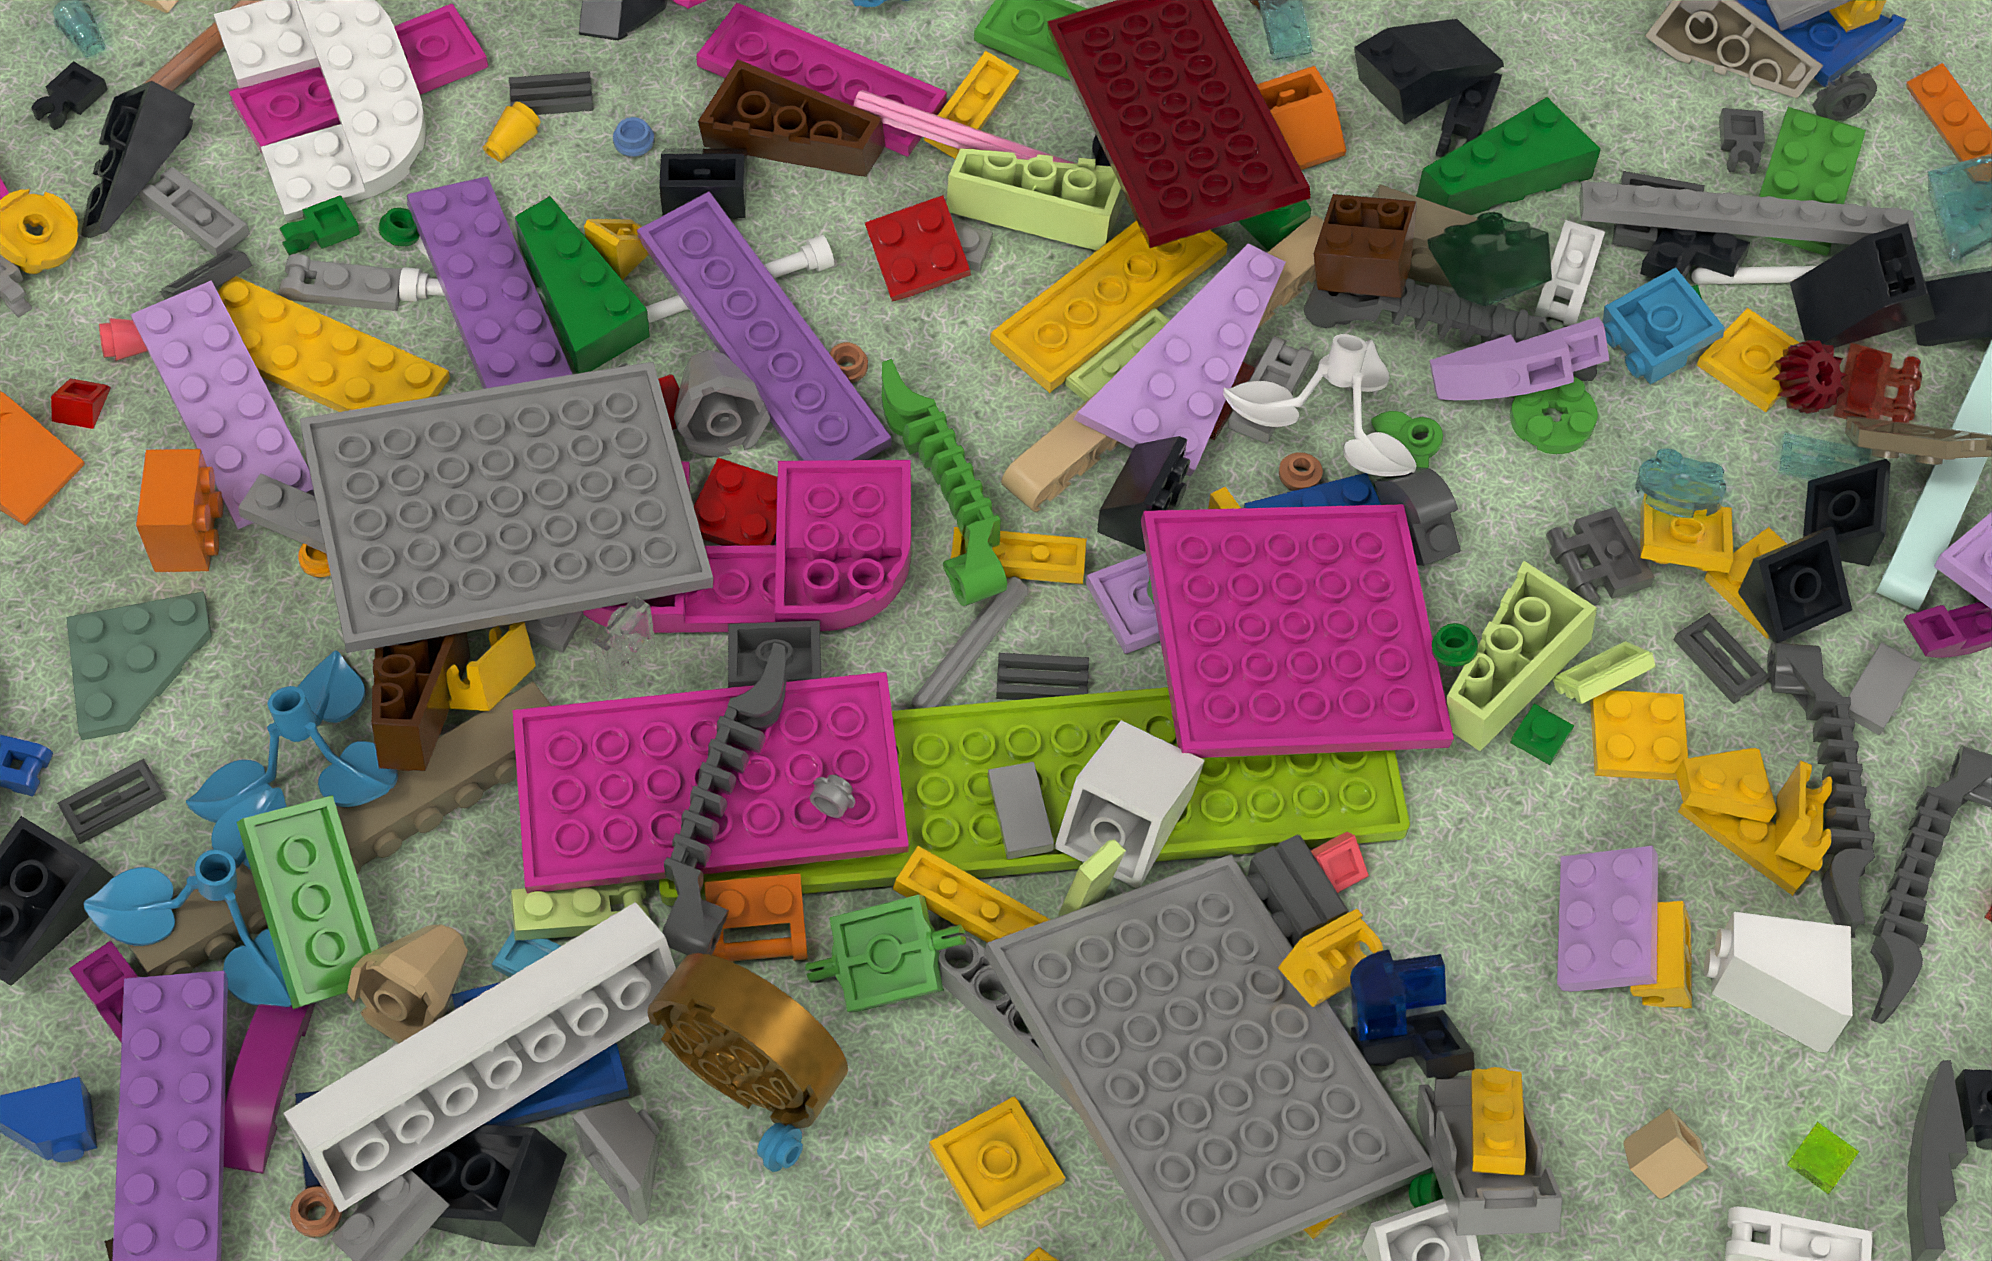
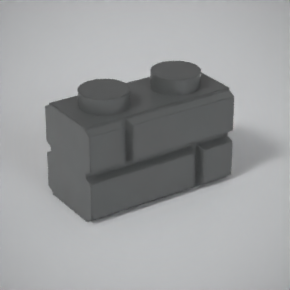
(1294, 889)

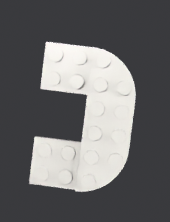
(367, 82)

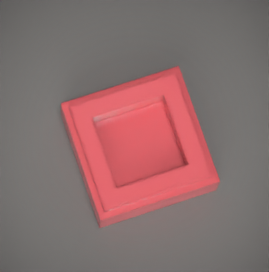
(1341, 861)

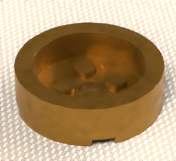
(748, 1039)

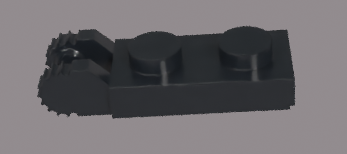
(1468, 112)

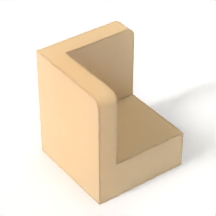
(1665, 1154)

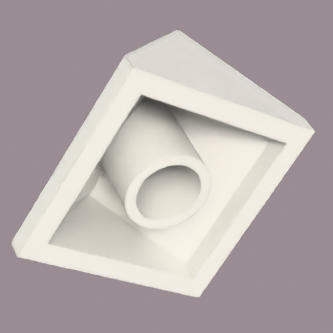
(1419, 1236)

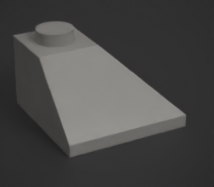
(622, 1151)

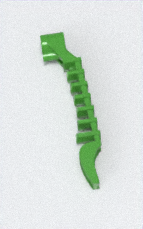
(925, 430)

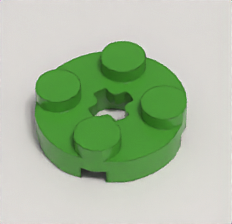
(1550, 436)

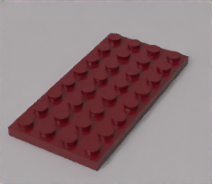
(1177, 115)

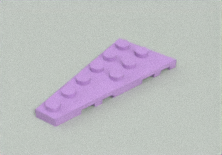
(1181, 373)

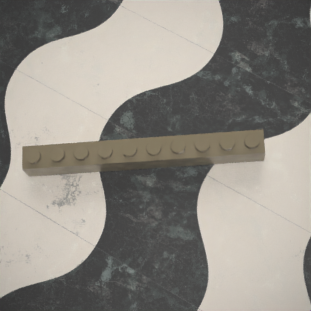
(457, 775)

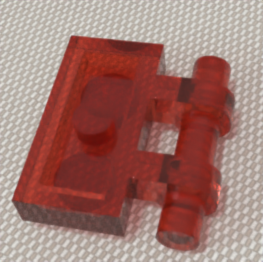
(1865, 385)

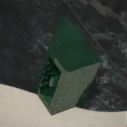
(1492, 257)

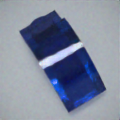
(1388, 987)

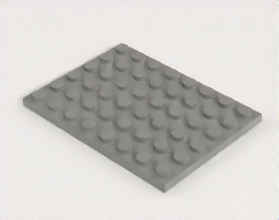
(502, 506)
(1204, 1066)

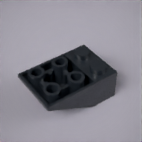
(1864, 290)

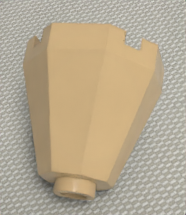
(409, 980)

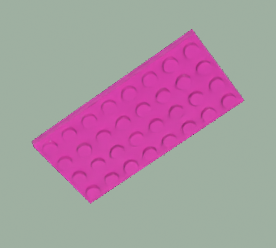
(614, 776)

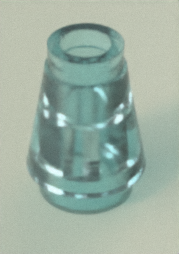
(79, 25)

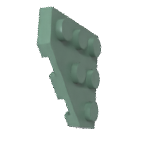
(131, 657)

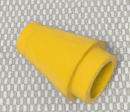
(512, 131)

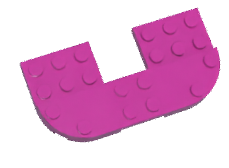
(834, 557)

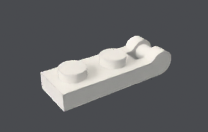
(1570, 272)
(1793, 1238)

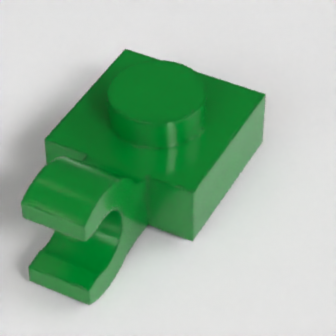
(324, 223)

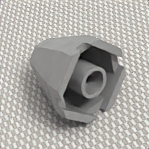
(718, 406)

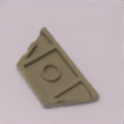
(1925, 442)

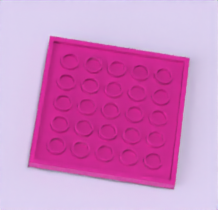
(1294, 631)

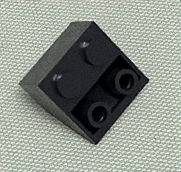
(695, 171)
(1146, 483)

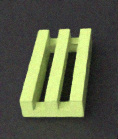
(1604, 672)

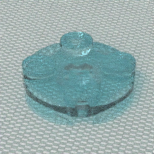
(1681, 484)

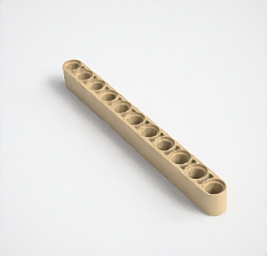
(1074, 447)

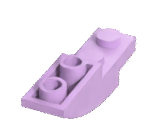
(1513, 369)

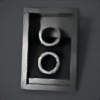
(1422, 65)
(40, 895)
(495, 1183)

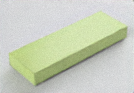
(1112, 358)
(1093, 878)

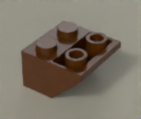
(1365, 245)

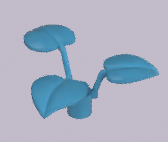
(328, 694)
(140, 900)

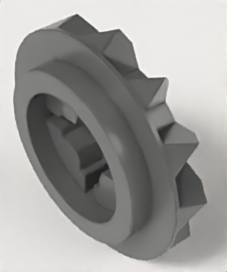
(1845, 96)

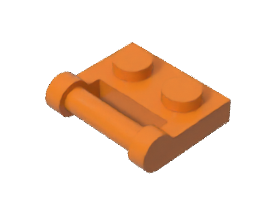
(757, 903)

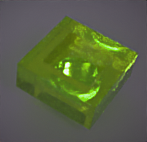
(1823, 1158)

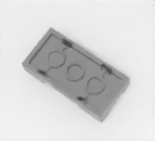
(1479, 1200)

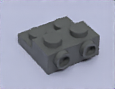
(752, 642)

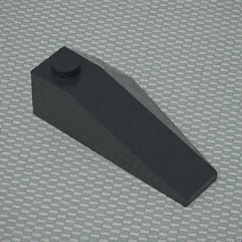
(141, 135)

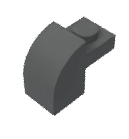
(1428, 512)

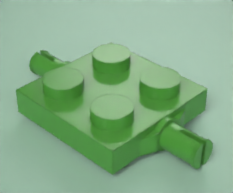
(886, 953)

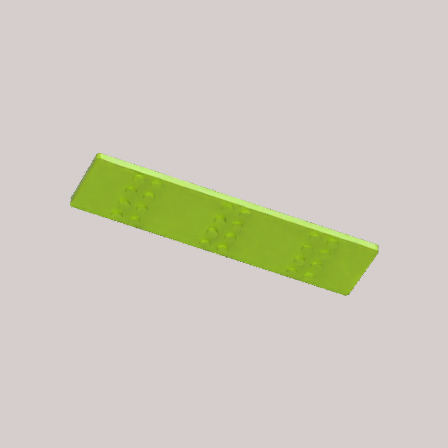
(1234, 810)

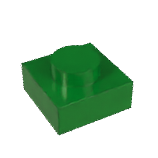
(1542, 734)

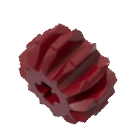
(1809, 376)

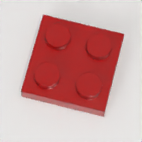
(918, 248)
(737, 506)

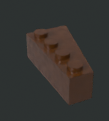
(790, 123)
(413, 698)

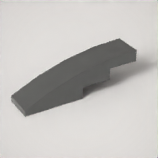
(1935, 1150)

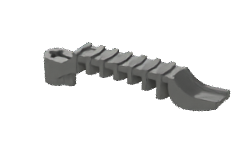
(1429, 304)
(1799, 672)
(693, 922)
(1899, 927)

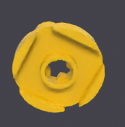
(31, 251)

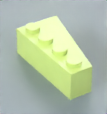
(1037, 195)
(1519, 654)

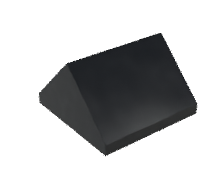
(1960, 306)
(1854, 506)
(1797, 586)

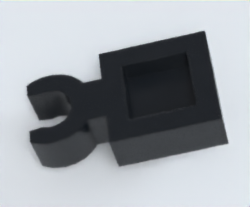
(70, 90)

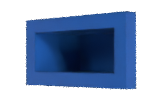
(50, 1120)

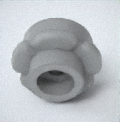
(832, 795)

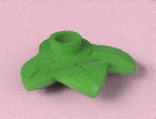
(1405, 428)

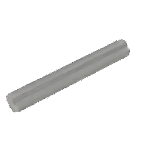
(970, 645)

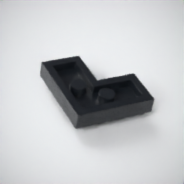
(1686, 248)
(1429, 1040)

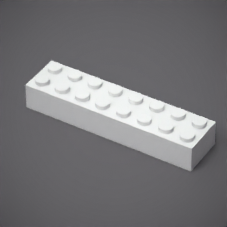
(482, 1057)

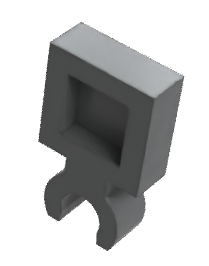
(1742, 134)

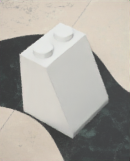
(1129, 794)
(1785, 974)

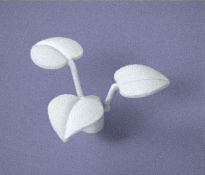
(1348, 364)

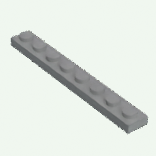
(1736, 213)
(296, 516)

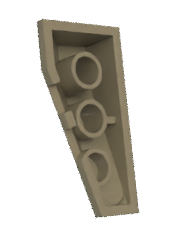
(1733, 41)

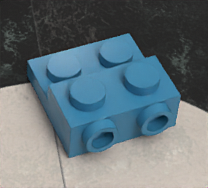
(1660, 326)

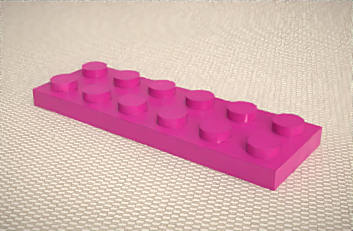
(437, 53)
(816, 65)

